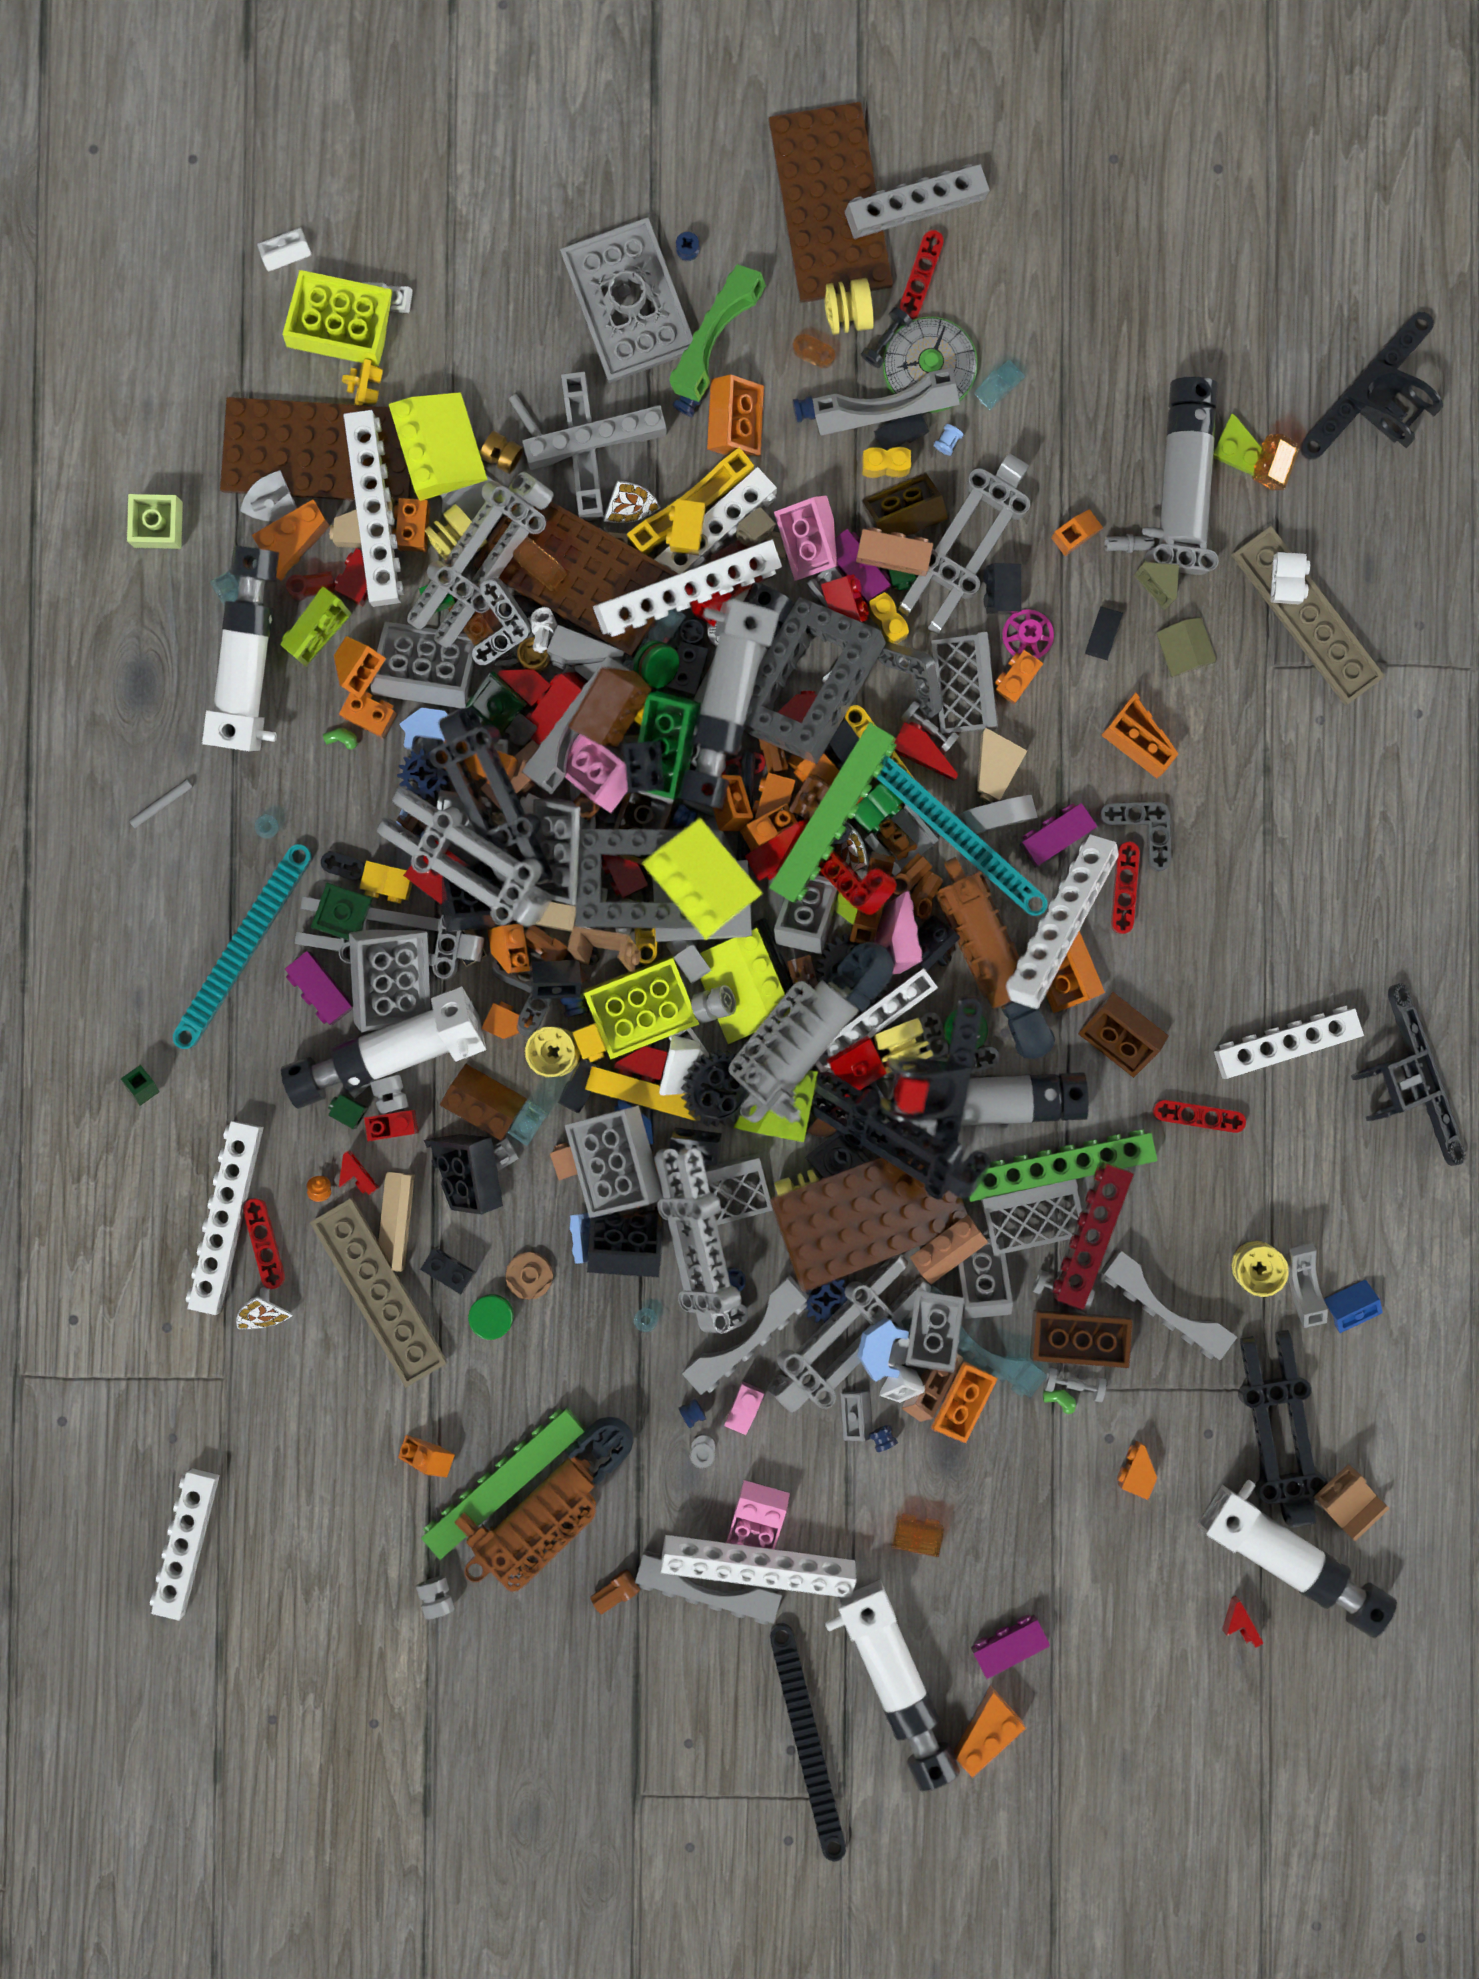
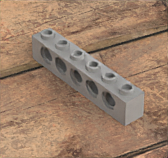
(969, 176)

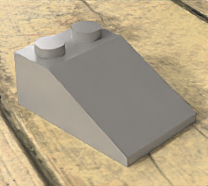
(574, 649)
(807, 921)
(985, 1283)
(935, 1331)

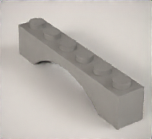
(842, 413)
(559, 445)
(584, 463)
(549, 762)
(1209, 1334)
(710, 1367)
(754, 1601)

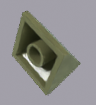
(1159, 581)
(1186, 646)

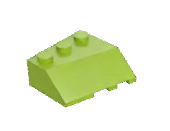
(315, 626)
(781, 1127)

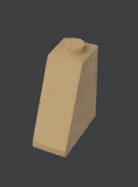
(346, 528)
(997, 765)
(559, 917)

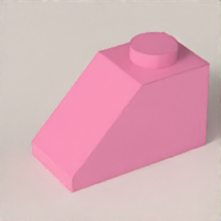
(744, 1408)

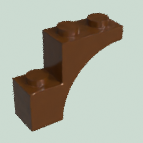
(866, 926)

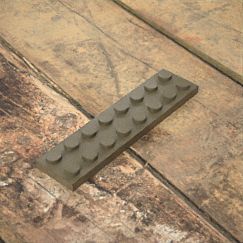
(1312, 623)
(378, 1292)

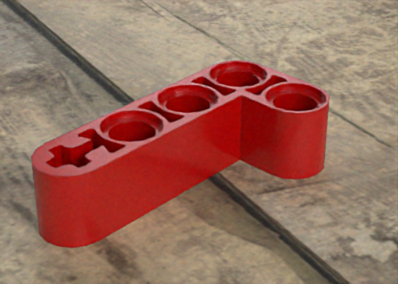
(863, 894)

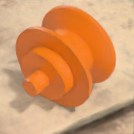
(319, 1188)

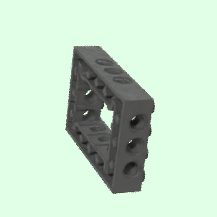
(860, 649)
(597, 914)

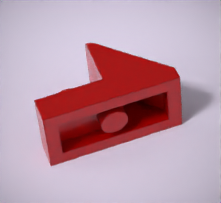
(351, 1169)
(1238, 1618)

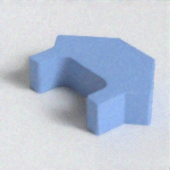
(422, 724)
(876, 1348)

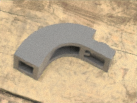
(999, 814)
(1305, 1285)

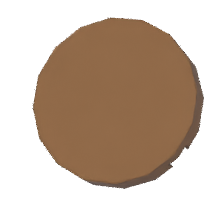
(529, 1275)

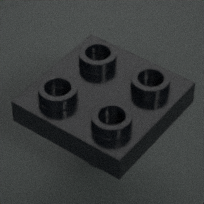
(935, 940)
(835, 1156)

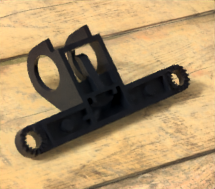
(1375, 390)
(1420, 1078)
(946, 1080)

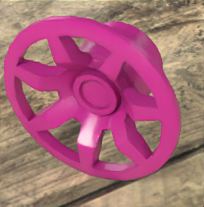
(1028, 633)

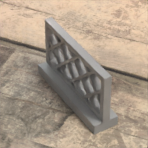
(984, 676)
(732, 1169)
(1025, 1197)

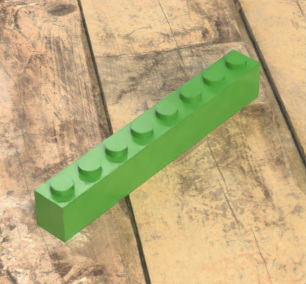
(833, 812)
(504, 1481)

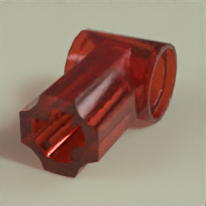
(312, 584)

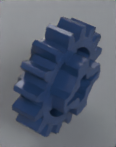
(424, 785)
(825, 1308)

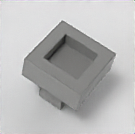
(504, 1154)

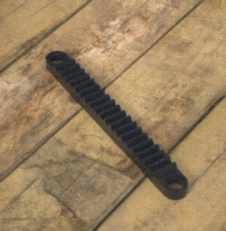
(807, 1742)

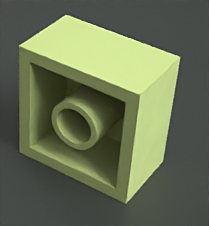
(154, 521)

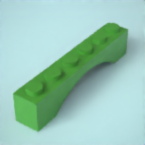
(738, 294)

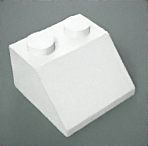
(679, 1059)

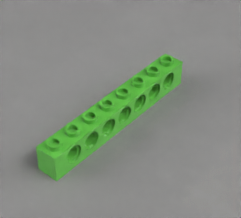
(1143, 1153)

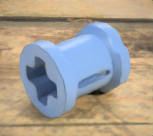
(948, 439)

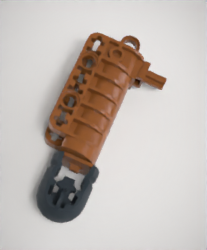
(991, 956)
(545, 1509)

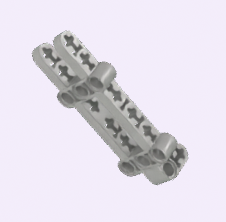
(1006, 480)
(525, 492)
(525, 909)
(466, 946)
(694, 1207)
(791, 1391)

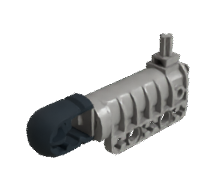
(806, 1031)

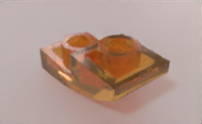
(477, 628)

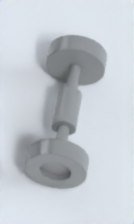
(929, 727)
(1040, 1282)
(1099, 1388)
(702, 1451)

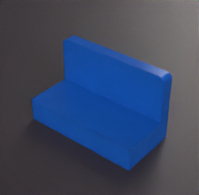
(1353, 1306)

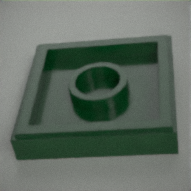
(496, 703)
(341, 911)

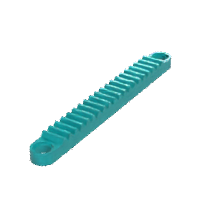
(960, 836)
(242, 946)

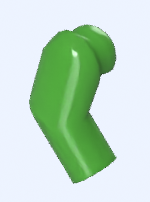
(342, 735)
(1065, 1400)

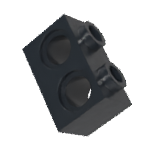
(643, 766)
(704, 1141)
(448, 1270)

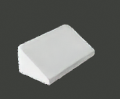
(284, 249)

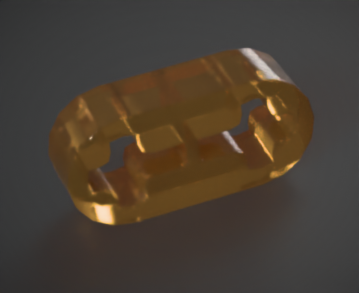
(816, 346)

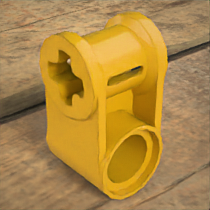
(646, 939)

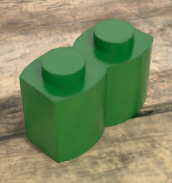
(876, 807)

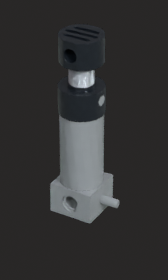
(727, 696)

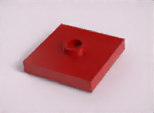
(431, 880)
(858, 1064)

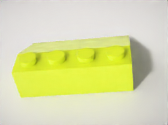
(338, 318)
(437, 443)
(702, 878)
(750, 975)
(641, 1007)

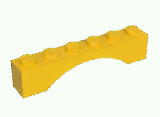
(710, 489)

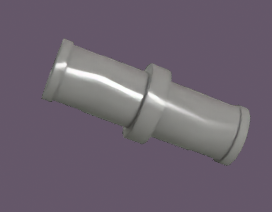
(1128, 543)

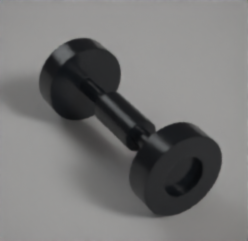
(899, 318)

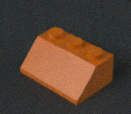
(735, 415)
(1075, 979)
(964, 1402)

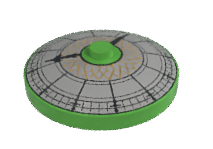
(927, 347)

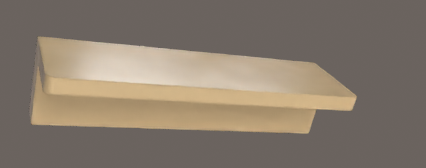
(396, 1217)

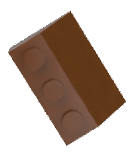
(610, 706)
(1123, 1034)
(483, 1102)

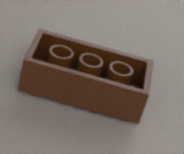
(1081, 1338)

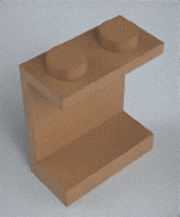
(584, 939)
(1351, 1502)

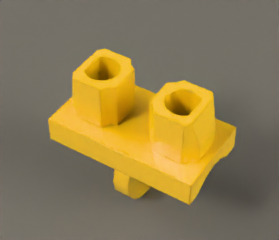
(367, 373)

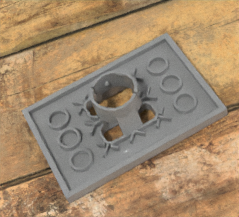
(612, 261)

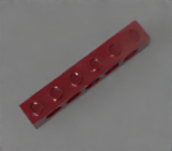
(1078, 1294)

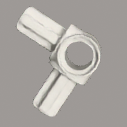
(542, 626)

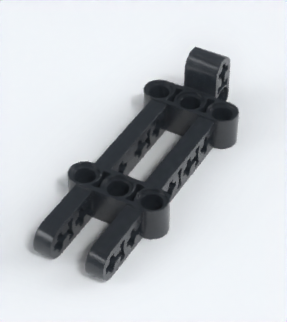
(459, 728)
(865, 1127)
(1294, 1505)

